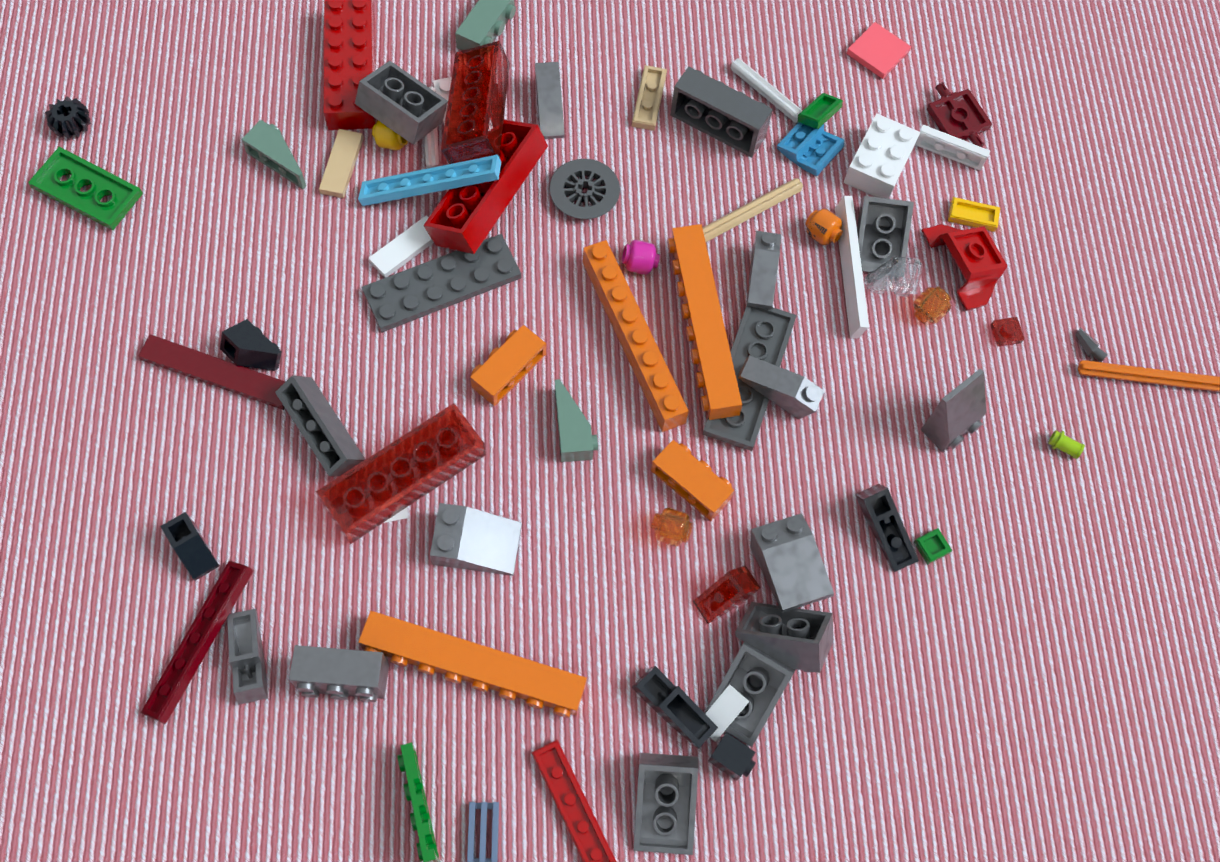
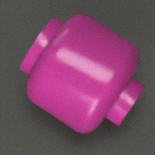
(640, 257)

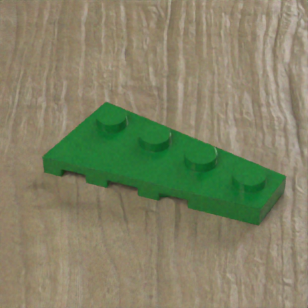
(415, 793)

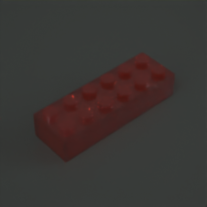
(476, 103)
(401, 473)

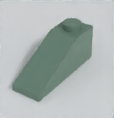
(269, 147)
(573, 428)

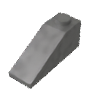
(763, 269)
(783, 387)

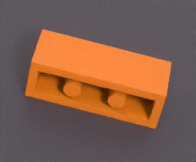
(508, 365)
(692, 479)

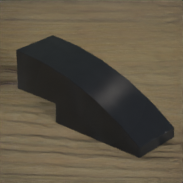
(675, 707)

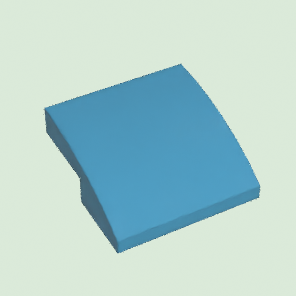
(810, 147)

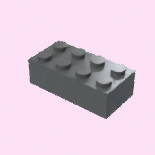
(720, 111)

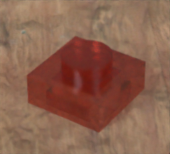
(1007, 331)

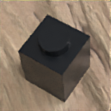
(733, 757)

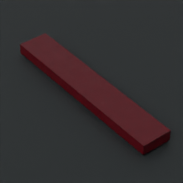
(212, 370)
(197, 642)

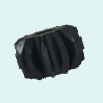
(68, 117)

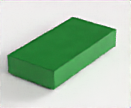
(820, 111)

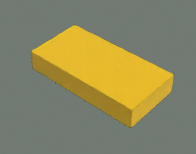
(973, 214)

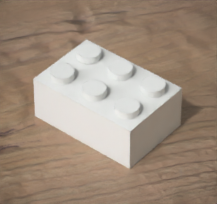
(881, 157)

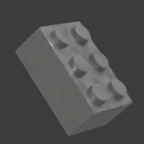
(401, 102)
(339, 673)

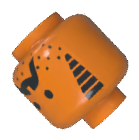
(824, 226)

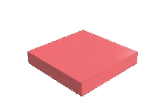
(878, 50)

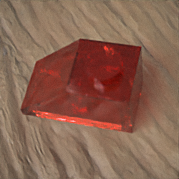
(726, 593)

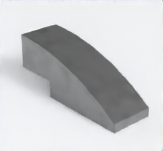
(549, 100)
(246, 657)

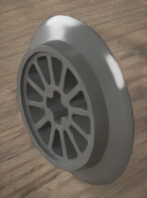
(593, 169)

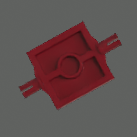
(959, 115)

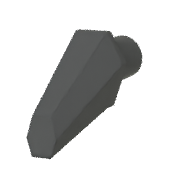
(1090, 345)

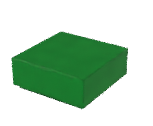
(932, 546)

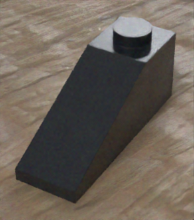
(887, 526)

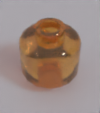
(932, 305)
(672, 526)

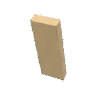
(649, 98)
(341, 163)

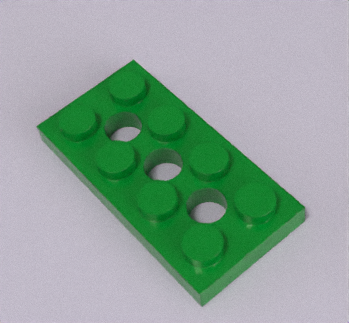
(85, 173)

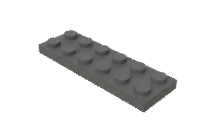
(441, 283)
(764, 336)

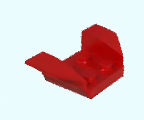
(975, 257)

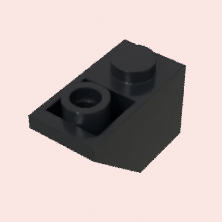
(250, 347)
(190, 546)

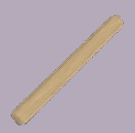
(752, 209)

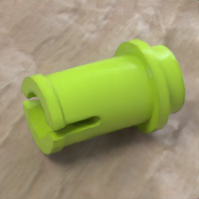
(1066, 444)

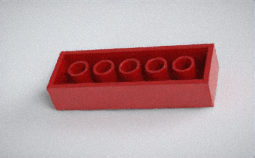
(347, 60)
(471, 211)

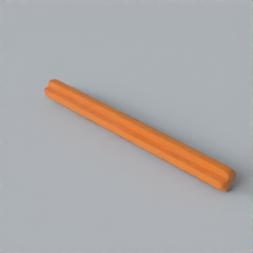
(1149, 375)

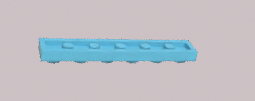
(430, 180)

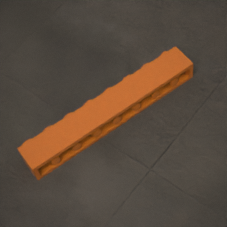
(705, 323)
(635, 336)
(473, 663)

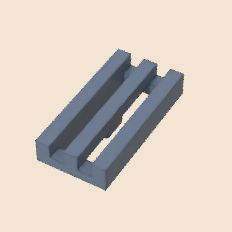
(483, 828)

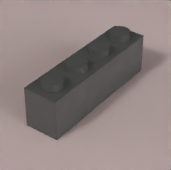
(319, 425)

